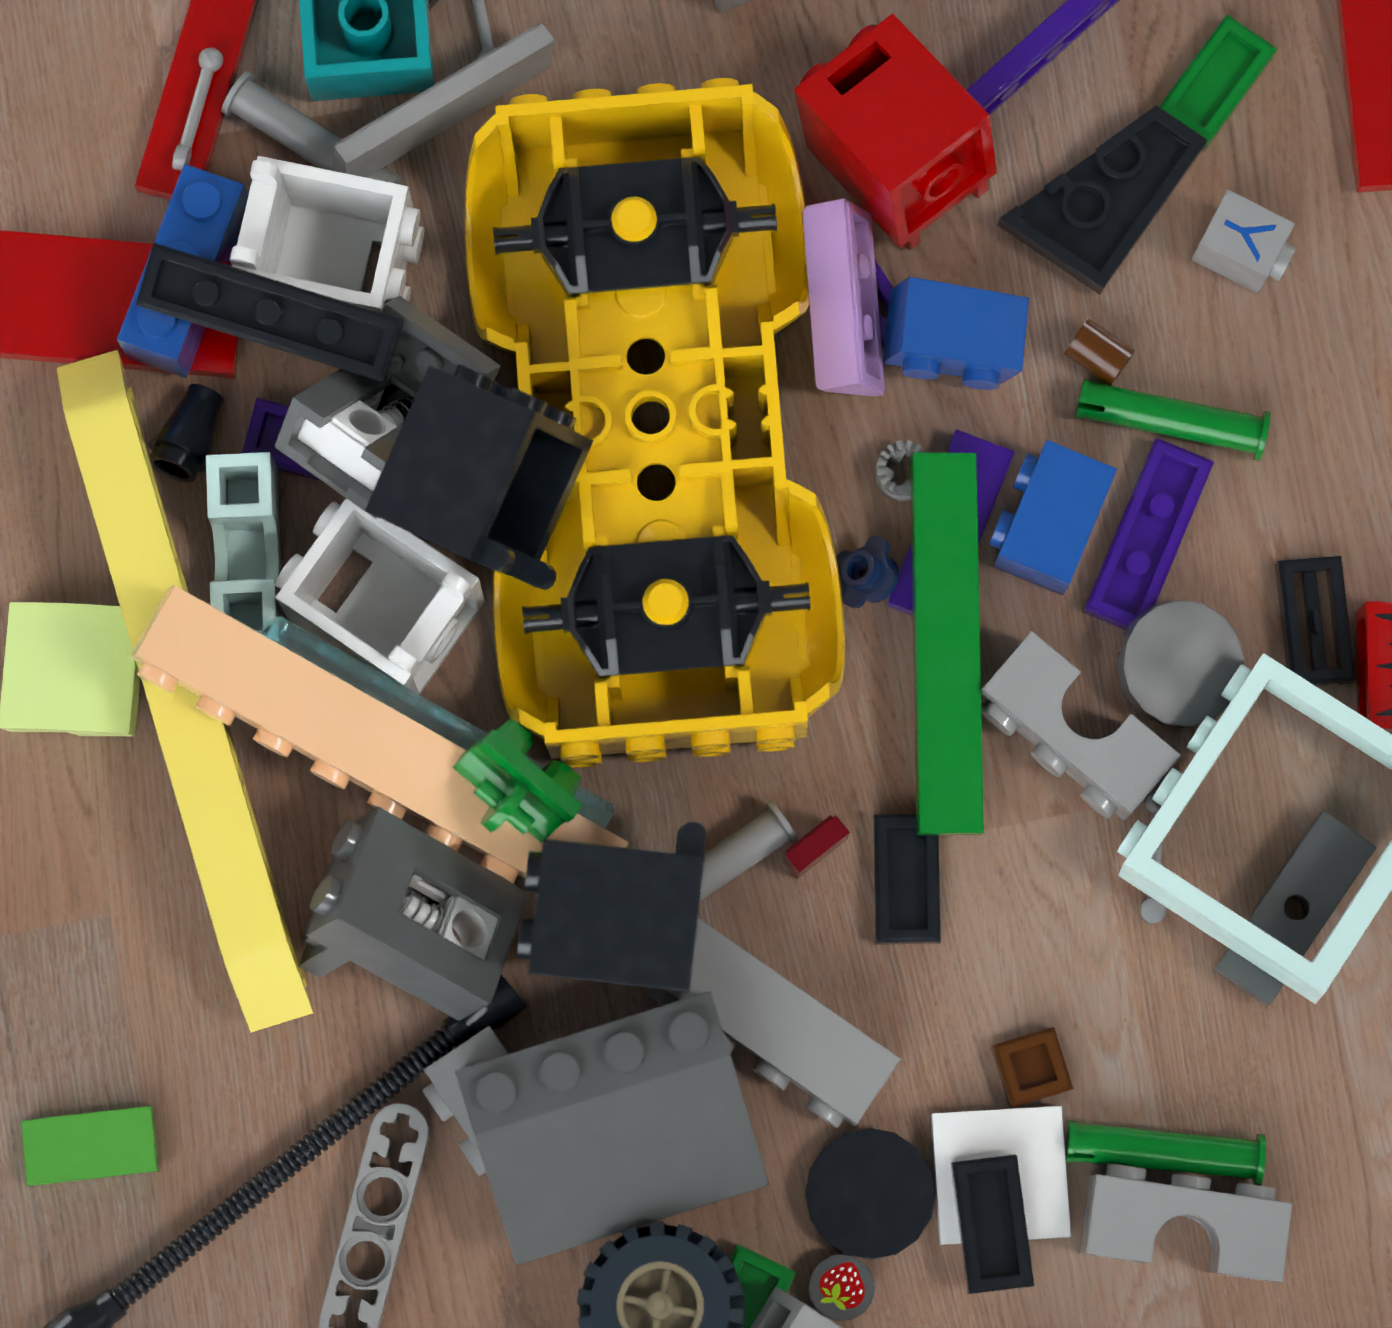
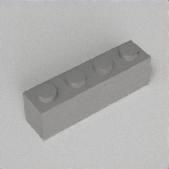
(786, 1030)

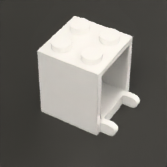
(321, 229)
(401, 610)

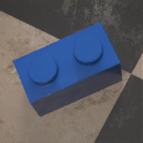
(955, 332)
(1053, 517)

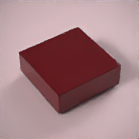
(815, 845)

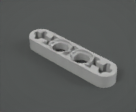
(366, 1226)

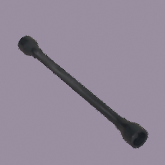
(112, 1304)

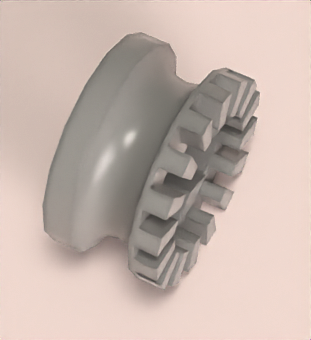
(884, 475)

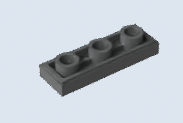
(1318, 879)

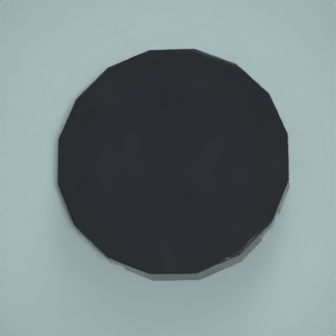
(870, 1193)

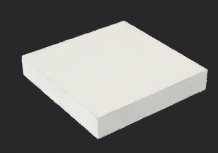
(1039, 1145)

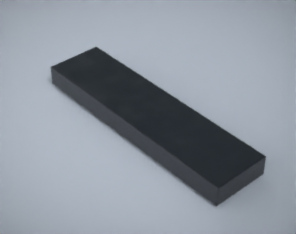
(269, 312)

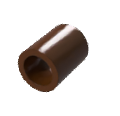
(1099, 352)

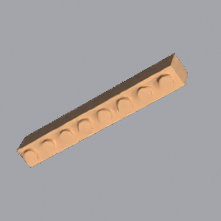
(335, 726)

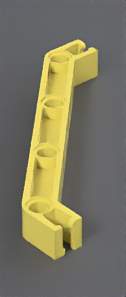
(195, 746)

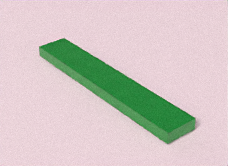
(946, 644)

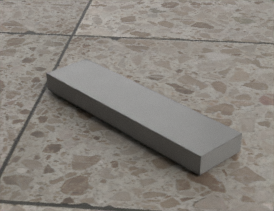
(445, 103)

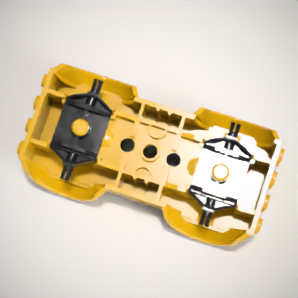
(725, 599)

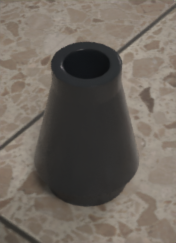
(187, 435)

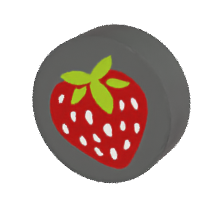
(841, 1287)

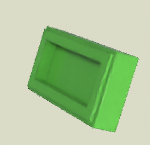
(90, 1146)

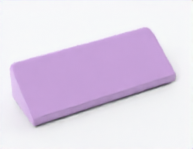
(843, 298)

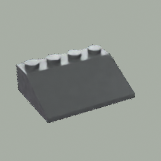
(612, 1127)

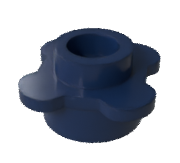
(880, 576)

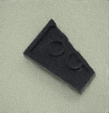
(1107, 201)

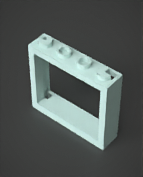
(1176, 791)

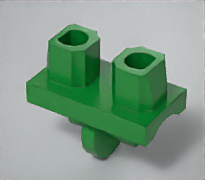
(516, 787)

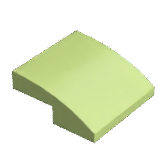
(68, 671)

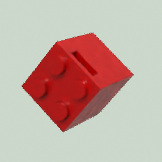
(896, 130)

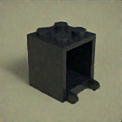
(482, 472)
(615, 912)

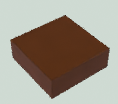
(1032, 1067)

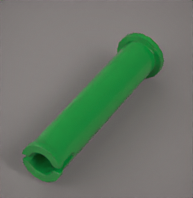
(1173, 417)
(1167, 1150)

